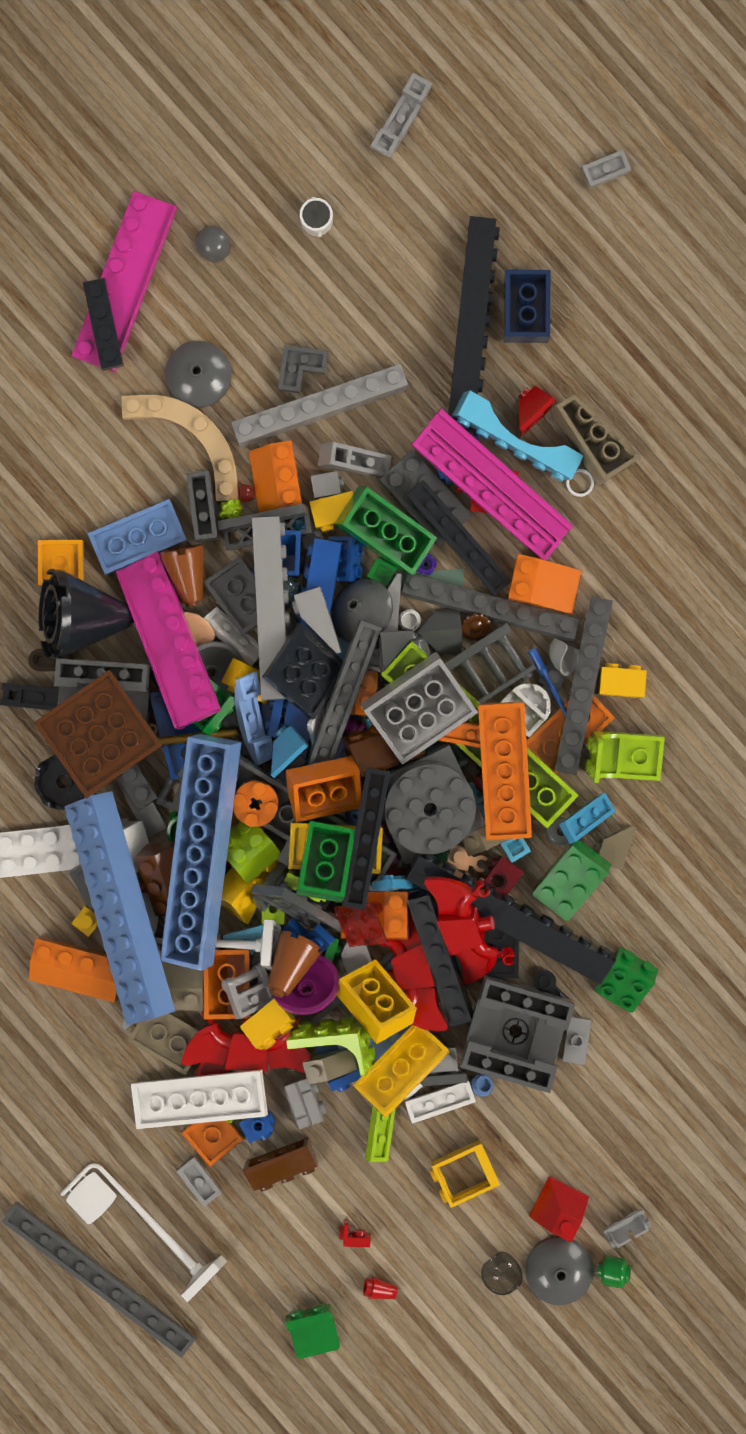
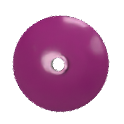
(323, 983)

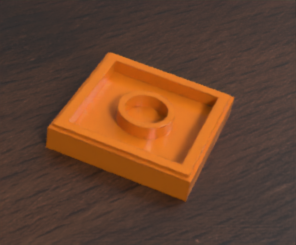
(212, 1139)

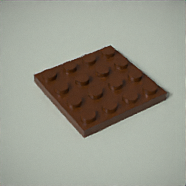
(98, 734)

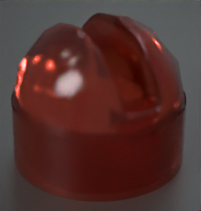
(246, 493)

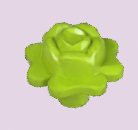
(230, 509)

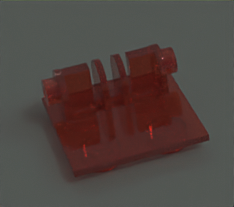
(360, 925)

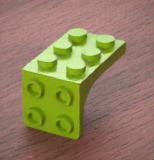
(624, 756)
(344, 1032)

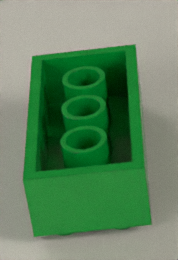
(385, 530)

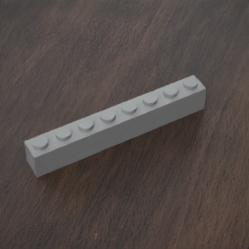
(320, 405)
(270, 595)

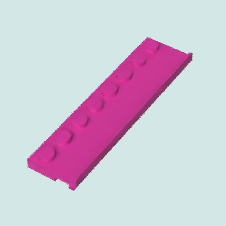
(129, 269)
(491, 484)
(168, 641)

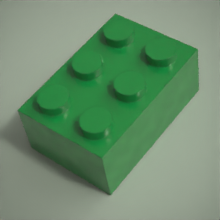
(325, 861)
(571, 879)

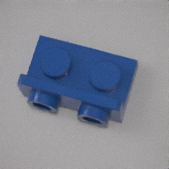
(350, 558)
(271, 716)

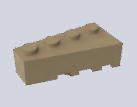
(602, 450)

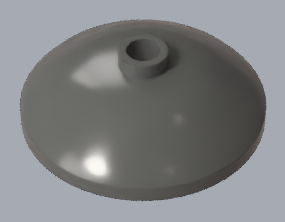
(202, 388)
(373, 607)
(218, 656)
(557, 1256)

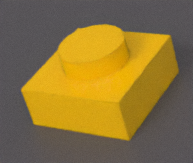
(86, 921)

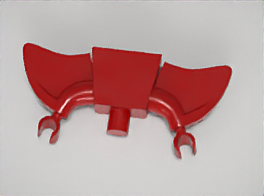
(464, 928)
(415, 978)
(214, 1045)

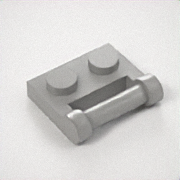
(252, 998)

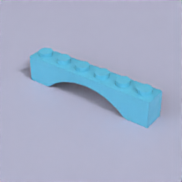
(478, 414)

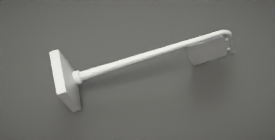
(265, 945)
(94, 1197)

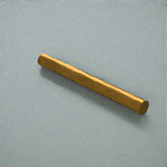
(182, 738)

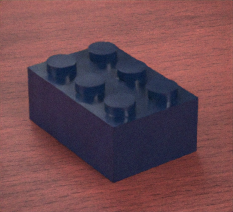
(527, 306)

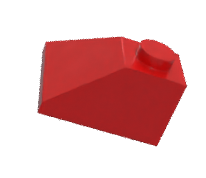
(531, 408)
(559, 1208)

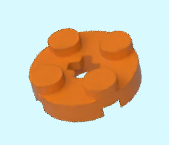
(253, 816)

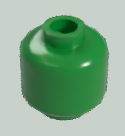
(614, 1272)

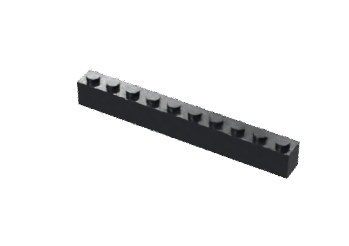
(473, 310)
(521, 921)

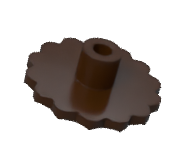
(476, 626)

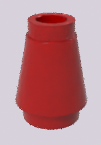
(379, 1289)

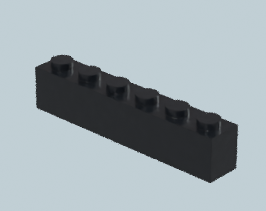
(366, 838)
(442, 965)

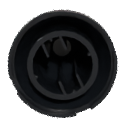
(77, 614)

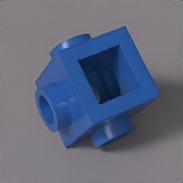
(253, 1131)

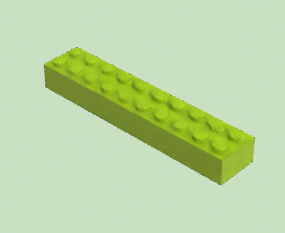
(547, 791)

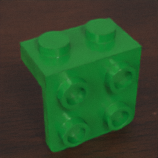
(227, 704)
(627, 980)
(313, 1331)

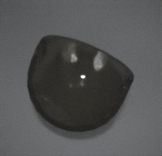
(502, 1274)

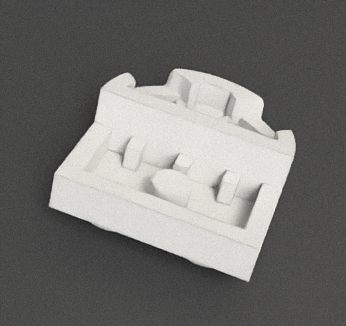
(536, 705)

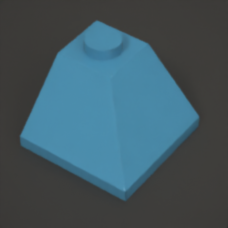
(286, 748)

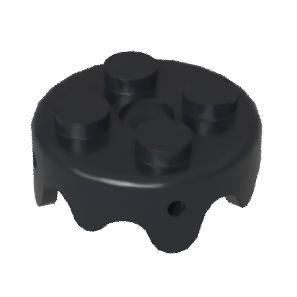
(48, 788)

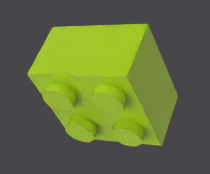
(250, 851)

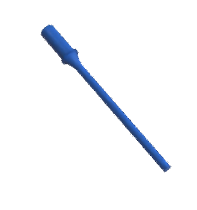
(542, 669)

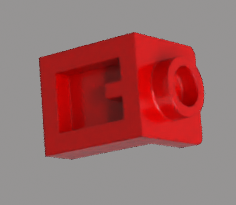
(358, 1238)

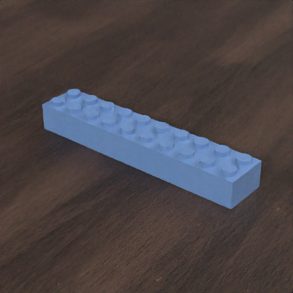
(200, 851)
(119, 908)

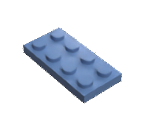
(137, 536)

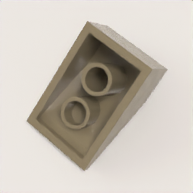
(185, 986)

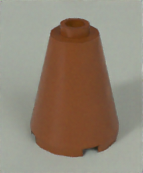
(186, 572)
(291, 962)

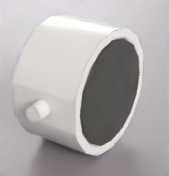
(316, 216)

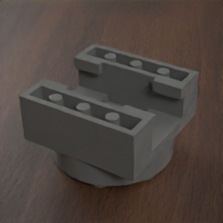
(134, 678)
(427, 780)
(522, 1057)

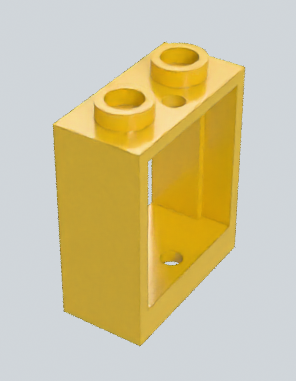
(484, 1186)

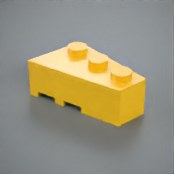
(237, 893)

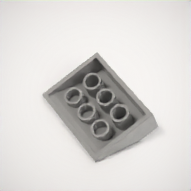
(419, 708)

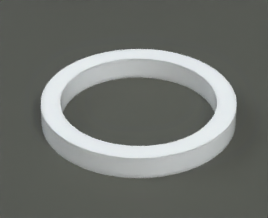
(583, 494)

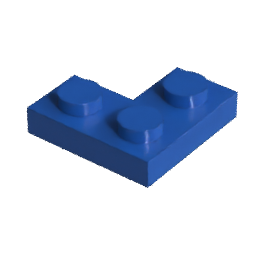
(317, 935)

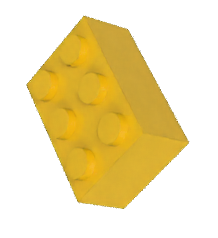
(376, 1001)

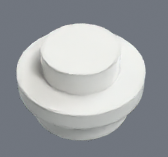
(409, 620)

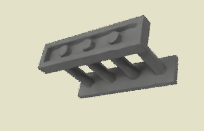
(482, 649)

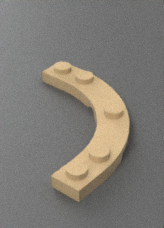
(196, 423)

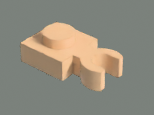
(461, 860)

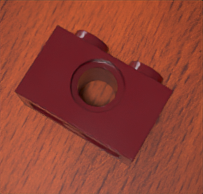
(509, 872)

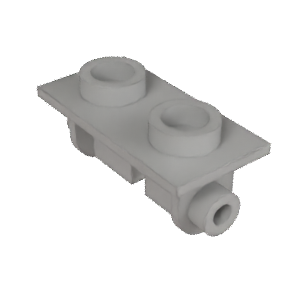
(634, 1222)

